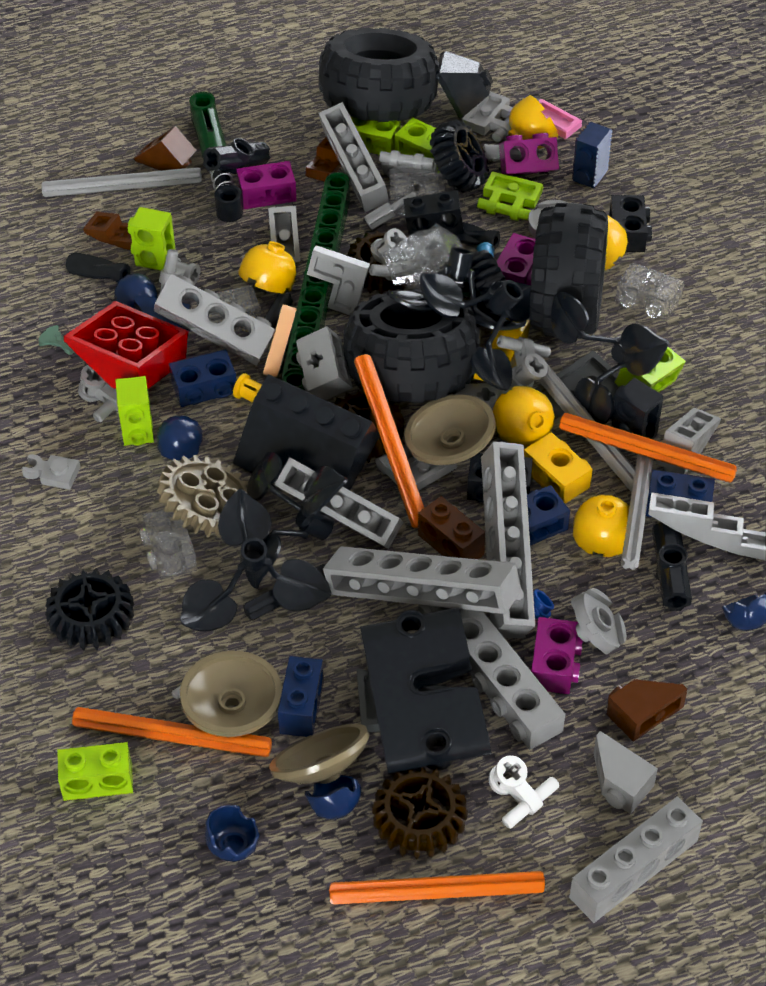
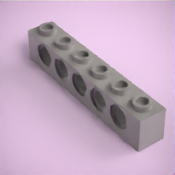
(509, 530)
(423, 579)
(544, 715)

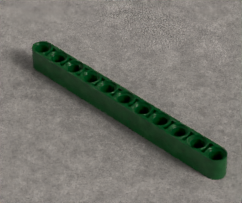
(316, 292)

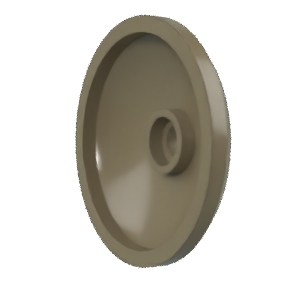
(450, 430)
(230, 680)
(320, 755)

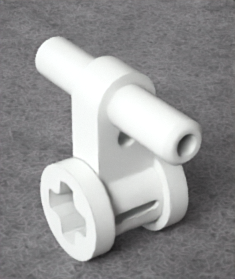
(528, 800)

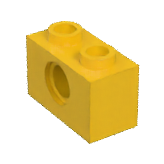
(559, 467)

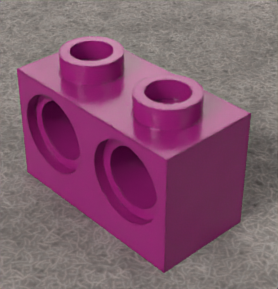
(529, 161)
(266, 184)
(517, 259)
(554, 655)

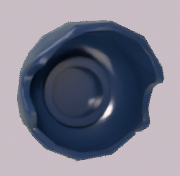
(134, 285)
(179, 437)
(747, 613)
(335, 798)
(231, 833)

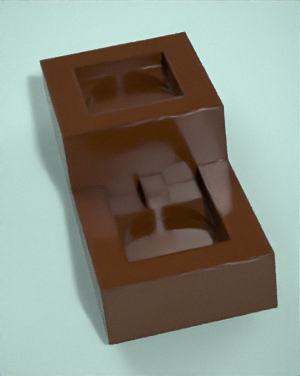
(323, 163)
(109, 229)

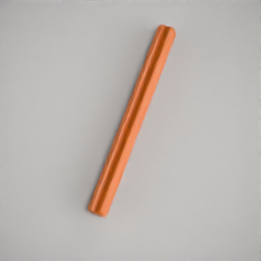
(389, 437)
(648, 447)
(169, 732)
(436, 887)

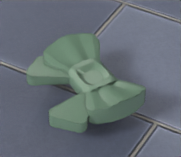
(53, 337)

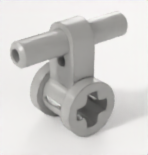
(391, 238)
(174, 266)
(528, 362)
(97, 390)

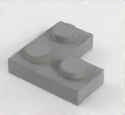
(344, 272)

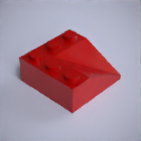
(128, 344)

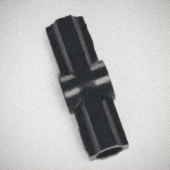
(236, 155)
(671, 567)

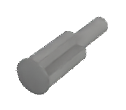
(385, 212)

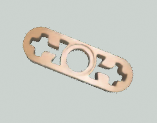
(279, 341)

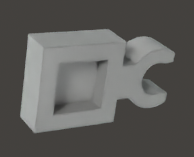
(55, 472)

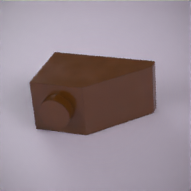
(167, 151)
(644, 705)

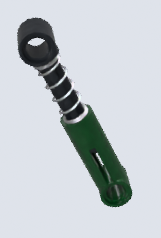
(227, 195)

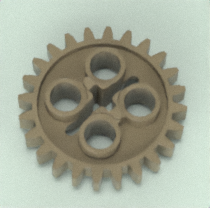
(198, 491)

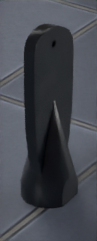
(475, 235)
(95, 267)

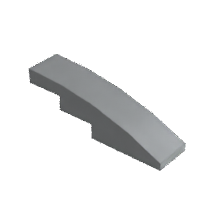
(700, 522)

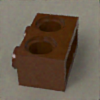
(450, 531)

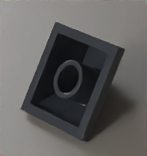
(463, 82)

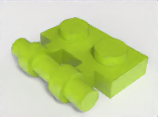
(512, 190)

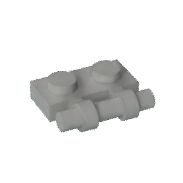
(487, 114)
(401, 163)

